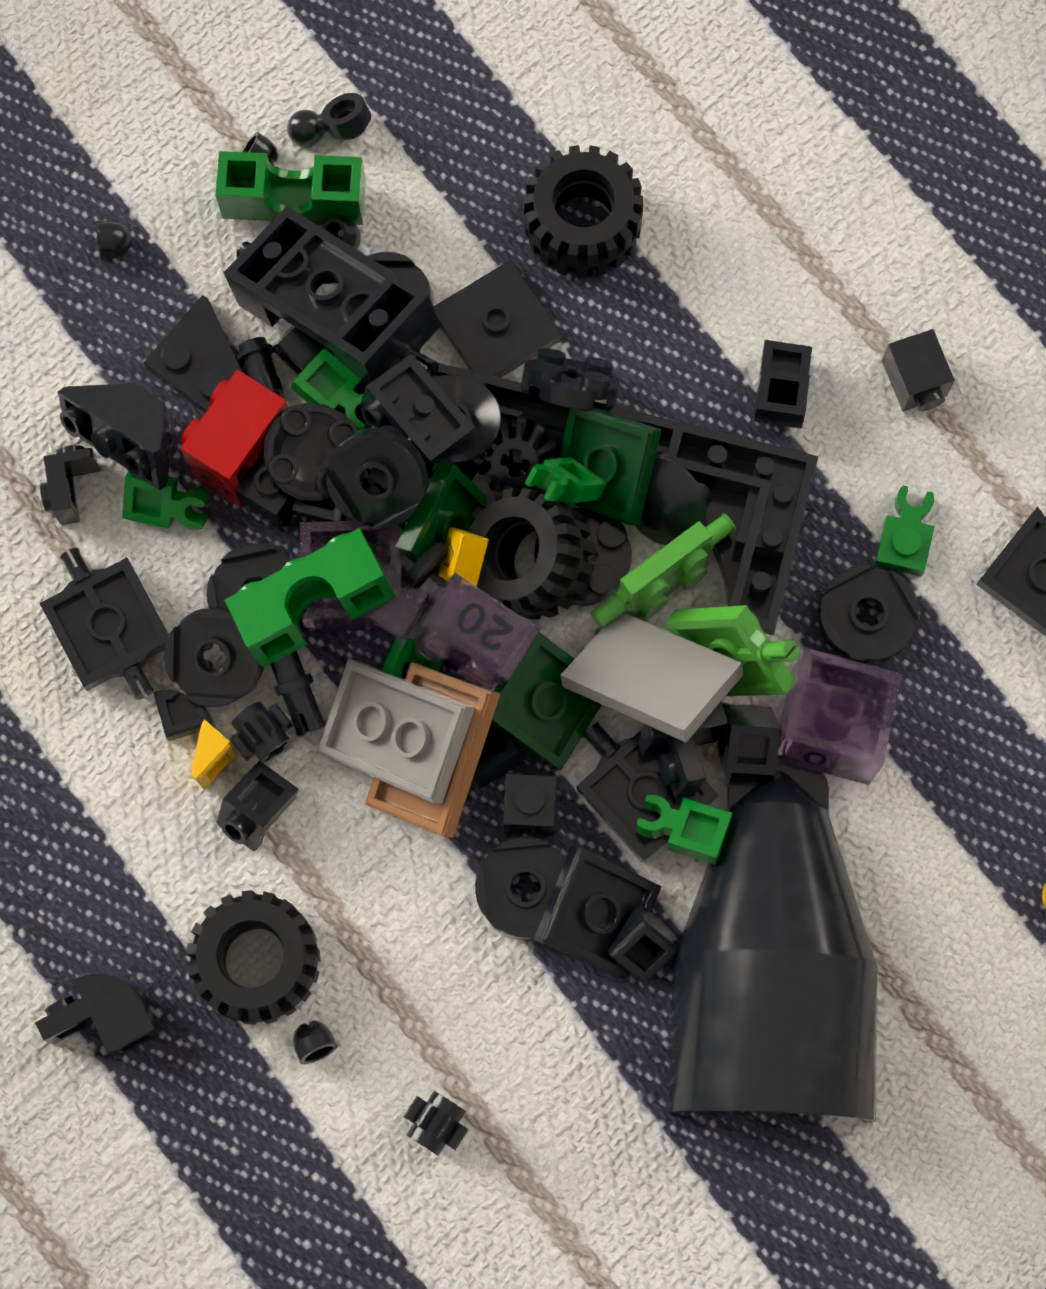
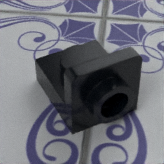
(255, 805)

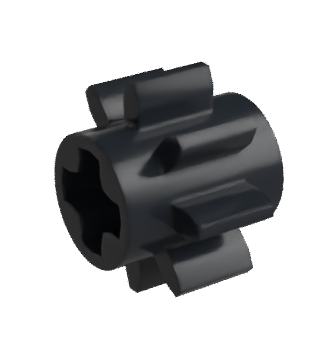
(261, 732)
(436, 1123)

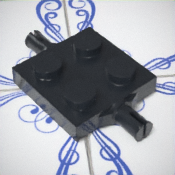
(106, 623)
(620, 788)

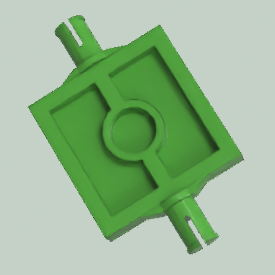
(675, 565)
(737, 634)

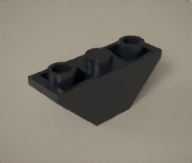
(121, 425)

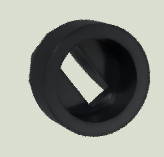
(260, 144)
(344, 230)
(112, 239)
(313, 1042)

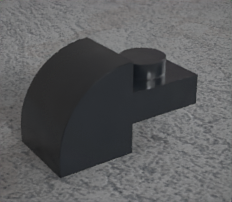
(783, 384)

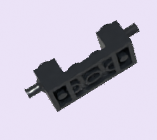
(366, 321)

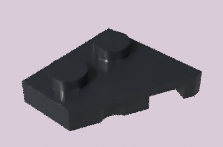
(194, 356)

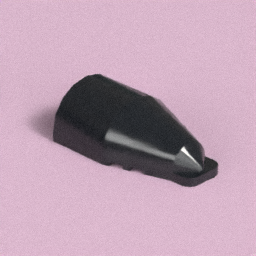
(775, 965)

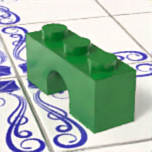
(257, 190)
(271, 608)

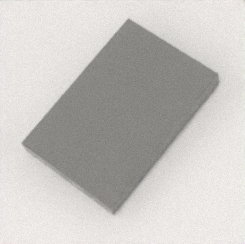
(652, 676)
(395, 731)

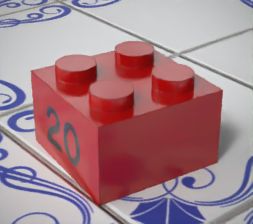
(231, 434)

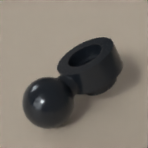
(342, 117)

